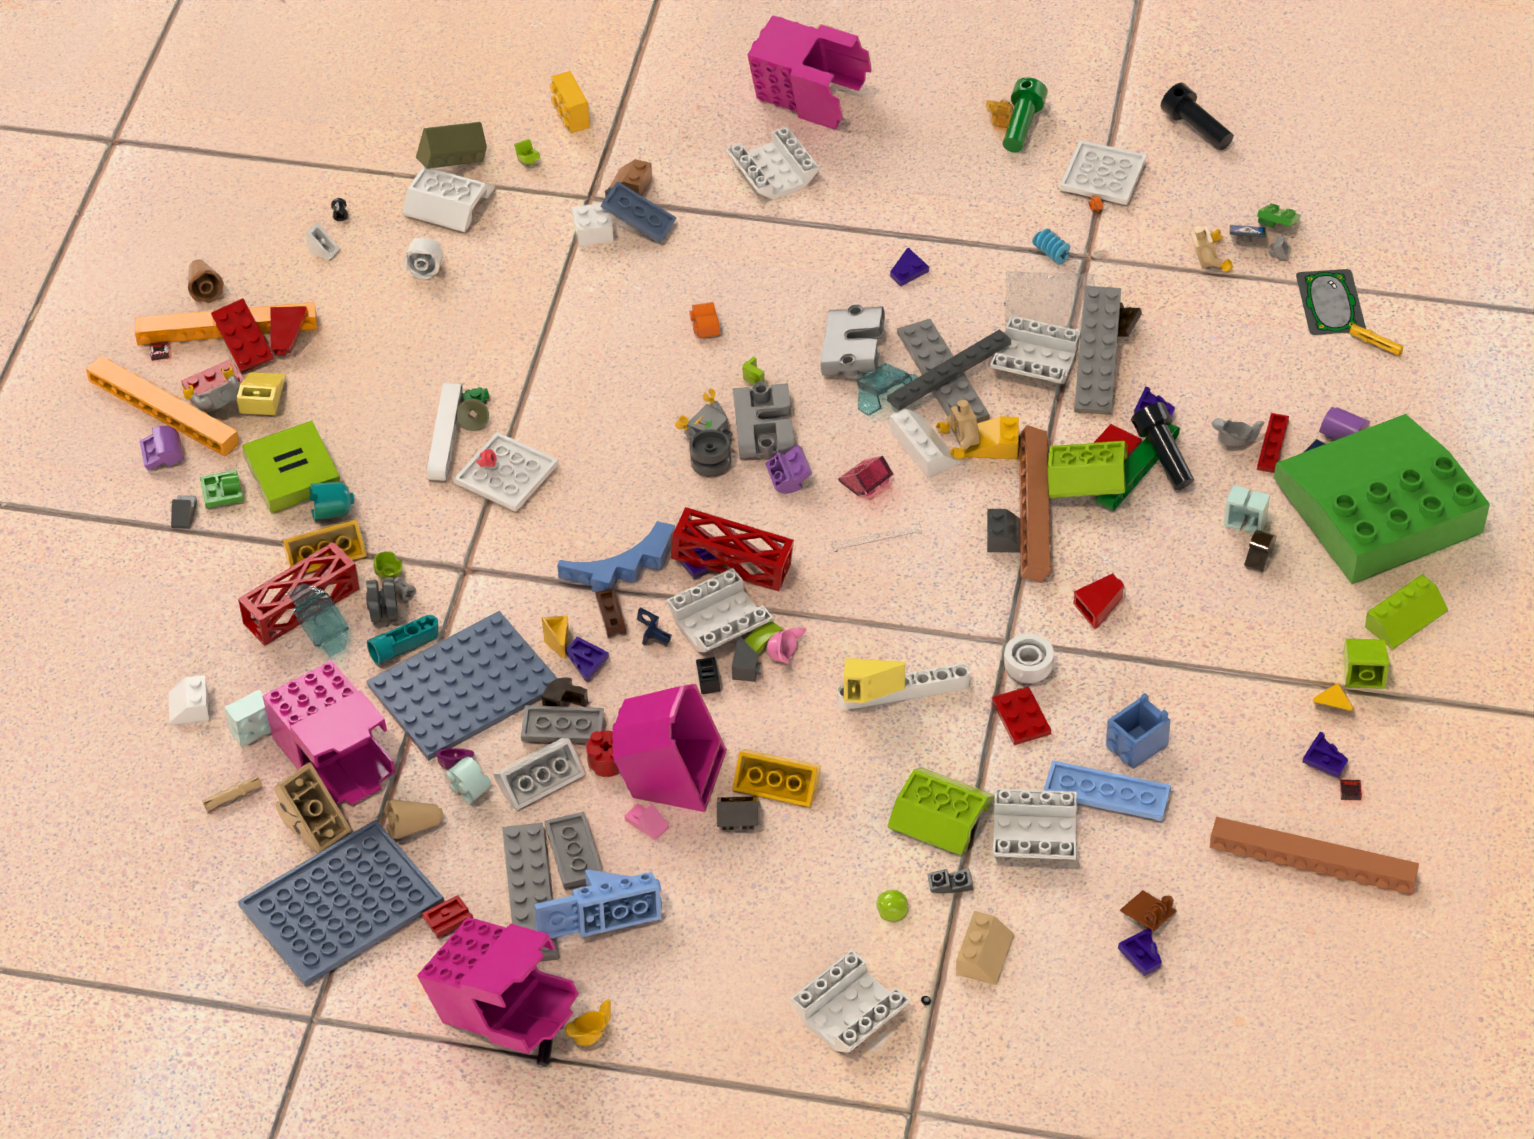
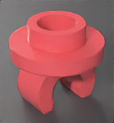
(488, 458)

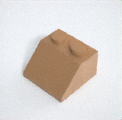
(635, 176)

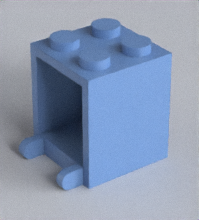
(1138, 732)

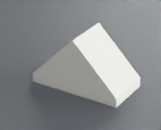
(320, 242)

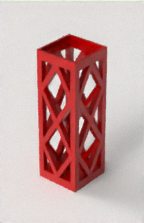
(691, 535)
(341, 572)

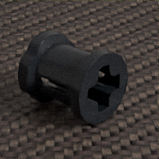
(339, 212)

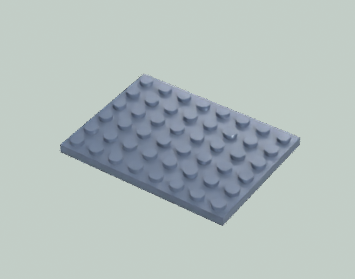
(462, 684)
(340, 902)

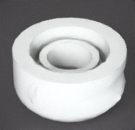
(1031, 648)

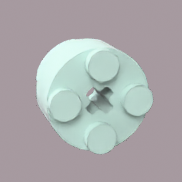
(468, 780)

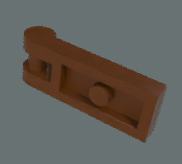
(610, 612)

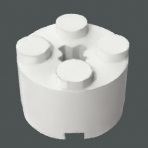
(423, 257)

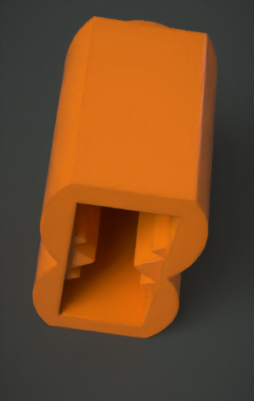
(705, 320)

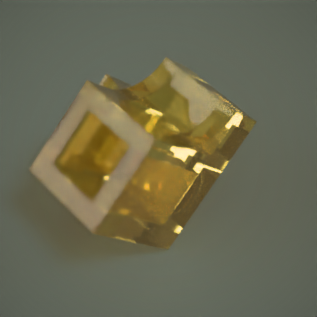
(1000, 112)

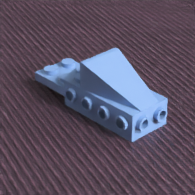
(602, 906)

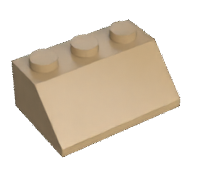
(984, 948)

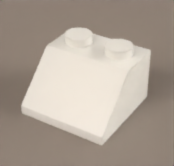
(189, 701)

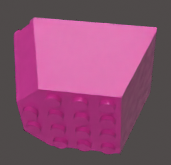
(668, 747)

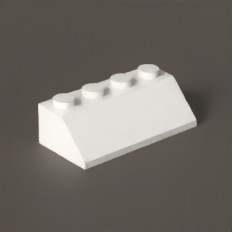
(921, 442)
(539, 773)

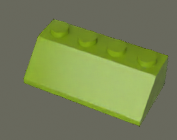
(1406, 612)

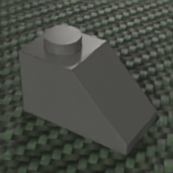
(745, 662)

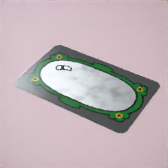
(1330, 301)

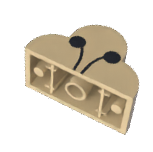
(310, 809)

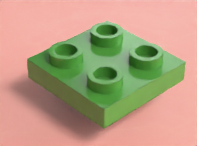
(1273, 214)
(221, 489)

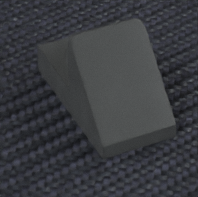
(183, 511)

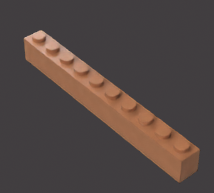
(1034, 505)
(1314, 855)

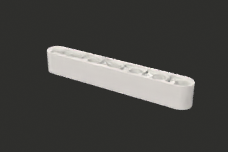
(444, 432)
(918, 685)

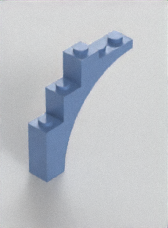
(627, 566)

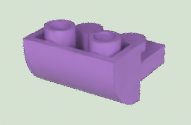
(1342, 423)
(161, 447)
(789, 470)

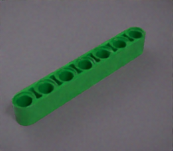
(1135, 469)

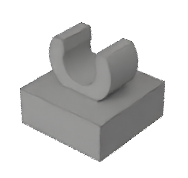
(1280, 248)

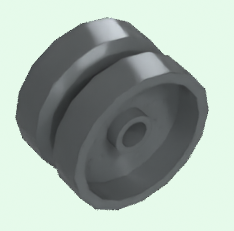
(710, 452)
(382, 599)

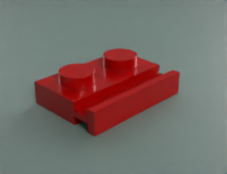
(446, 916)

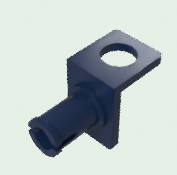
(652, 631)

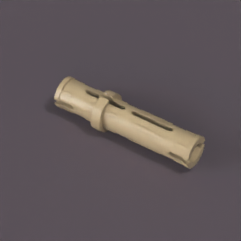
(232, 793)

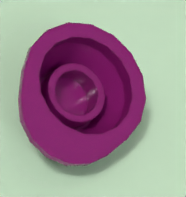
(449, 757)

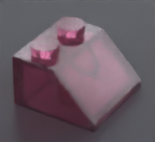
(867, 476)

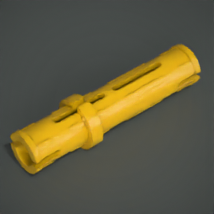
(1375, 339)

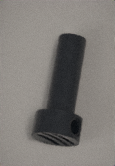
(1181, 103)
(1154, 424)

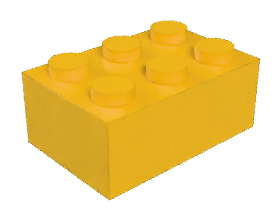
(570, 102)

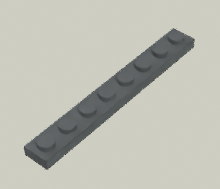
(948, 370)

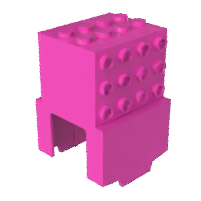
(797, 63)
(330, 725)
(491, 985)

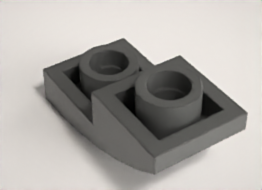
(947, 882)

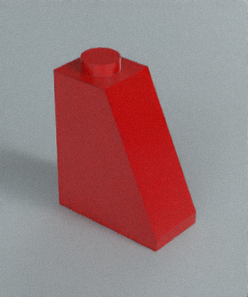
(285, 327)
(1099, 599)

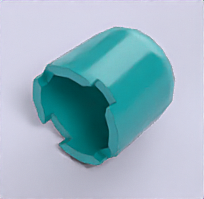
(330, 500)

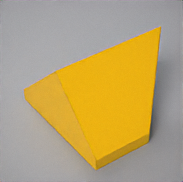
(556, 633)
(1335, 697)

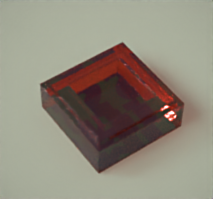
(159, 351)
(1350, 789)

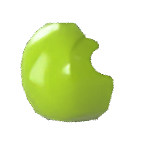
(387, 565)
(892, 905)

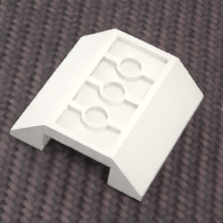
(777, 166)
(444, 198)
(1038, 350)
(716, 611)
(1034, 824)
(847, 1004)

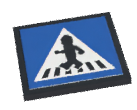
(1247, 231)

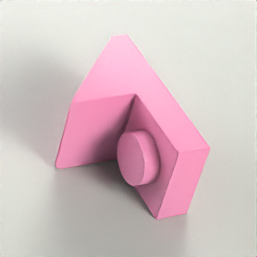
(647, 820)

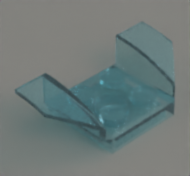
(878, 383)
(320, 618)

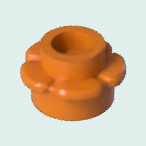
(1096, 204)

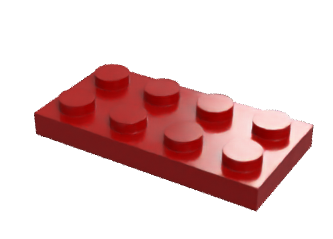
(242, 335)

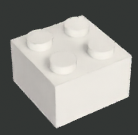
(592, 224)

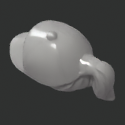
(1236, 433)

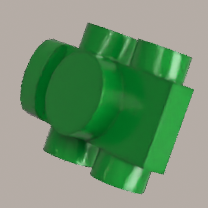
(476, 393)

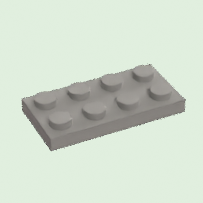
(557, 722)
(572, 848)

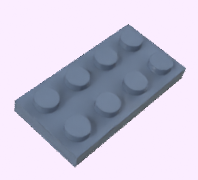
(638, 212)

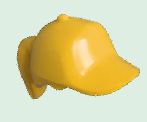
(590, 1026)

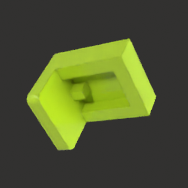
(525, 152)
(752, 373)

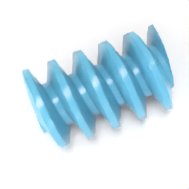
(1052, 245)

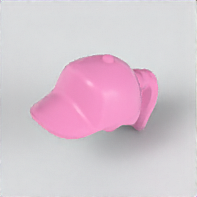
(783, 644)

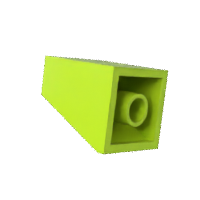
(1365, 663)

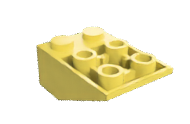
(260, 393)
(872, 679)

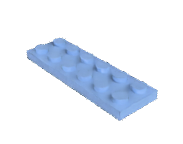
(1110, 790)

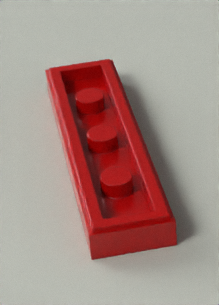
(1273, 442)

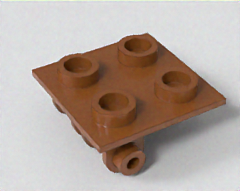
(1149, 910)

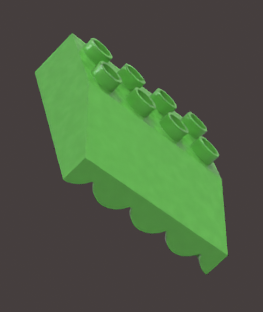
(1383, 497)

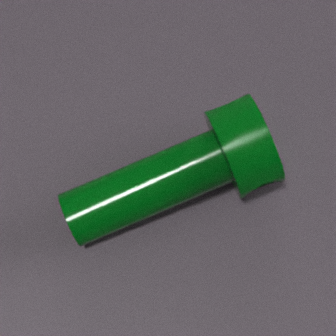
(1027, 98)

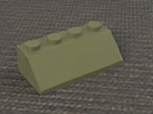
(452, 145)

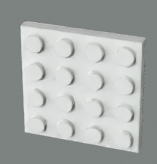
(1103, 172)
(514, 476)

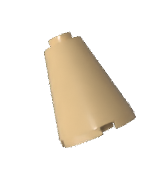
(410, 817)

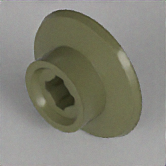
(469, 422)

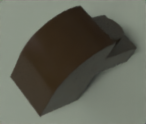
(1260, 547)
(562, 691)

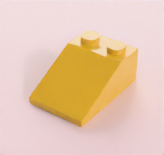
(997, 439)

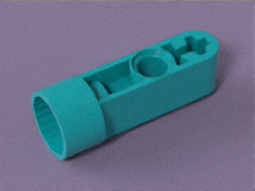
(403, 639)

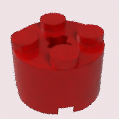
(600, 754)

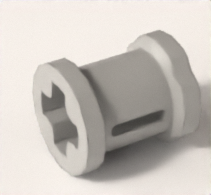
(404, 588)

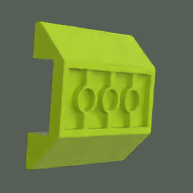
(1087, 469)
(938, 810)

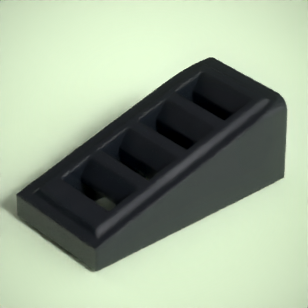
(708, 676)

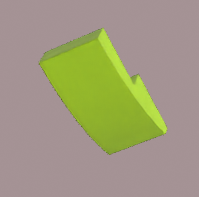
(759, 637)

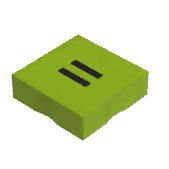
(289, 464)

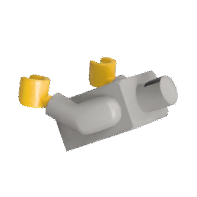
(217, 396)
(707, 418)

